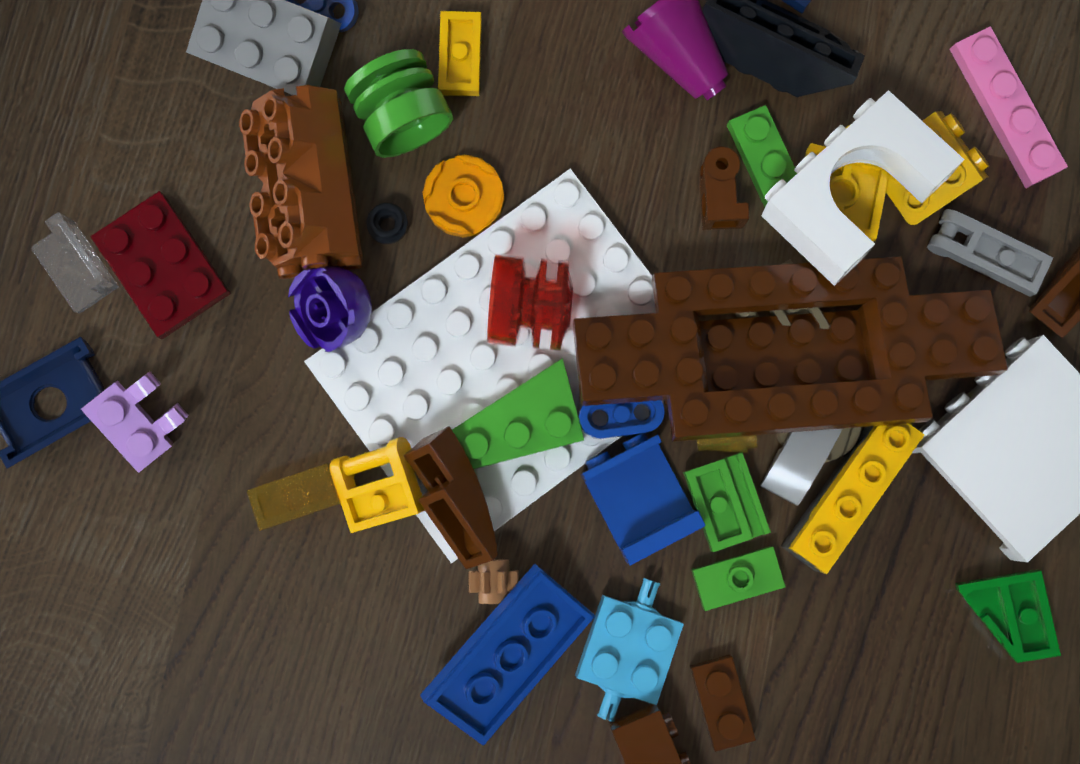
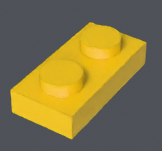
(459, 53)

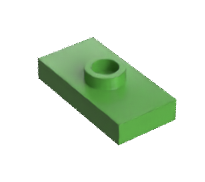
(738, 578)

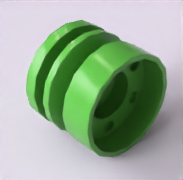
(398, 102)

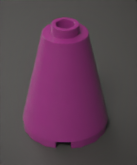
(681, 45)

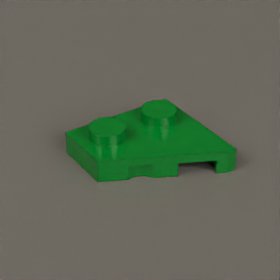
(1015, 613)

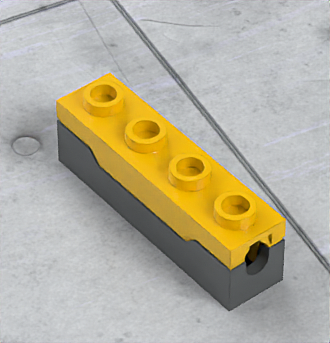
(850, 494)

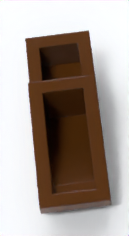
(1060, 301)
(454, 497)

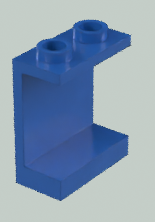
(640, 498)

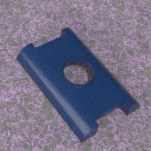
(20, 423)

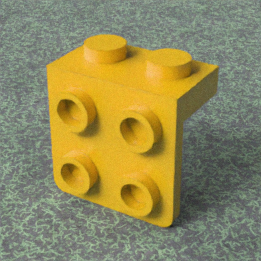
(964, 178)

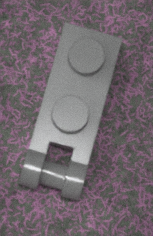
(991, 252)

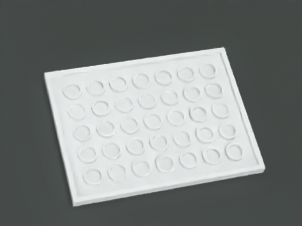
(429, 355)

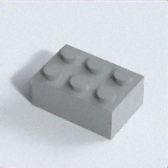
(265, 41)

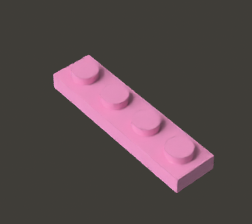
(1008, 107)

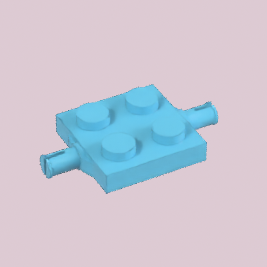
(629, 649)

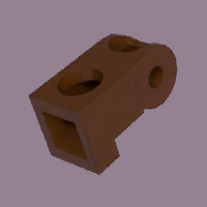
(718, 191)

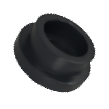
(382, 212)

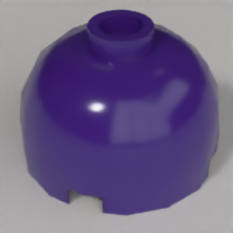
(329, 307)

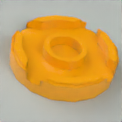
(463, 196)

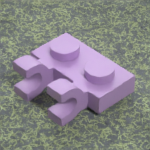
(129, 426)

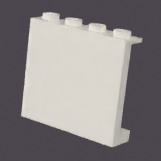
(1015, 447)

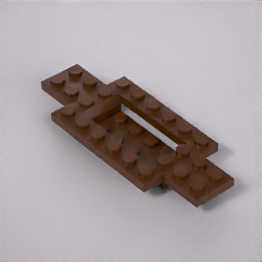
(783, 378)

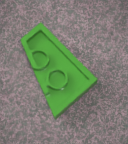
(524, 421)

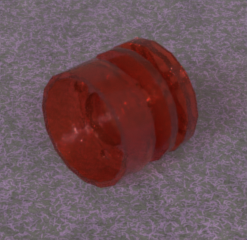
(528, 302)

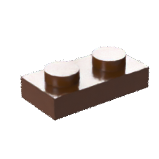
(722, 703)

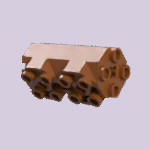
(307, 193)

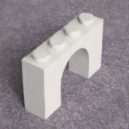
(881, 135)

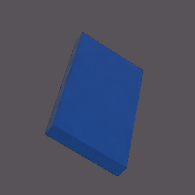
(507, 655)

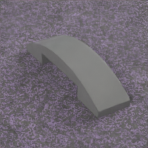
(799, 463)

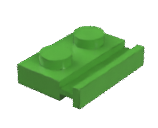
(727, 502)

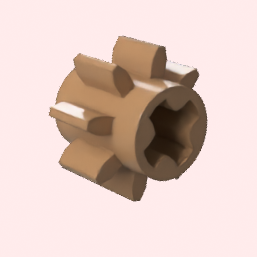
(492, 581)

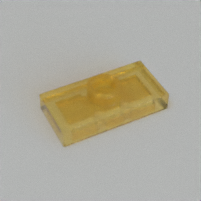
(293, 497)

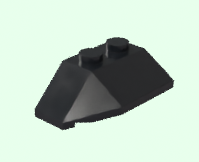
(781, 47)

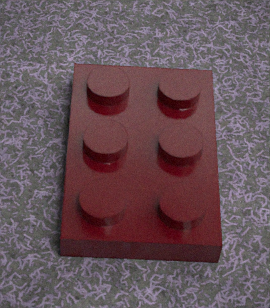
(160, 265)

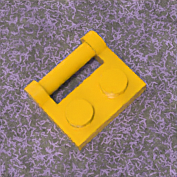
(381, 499)

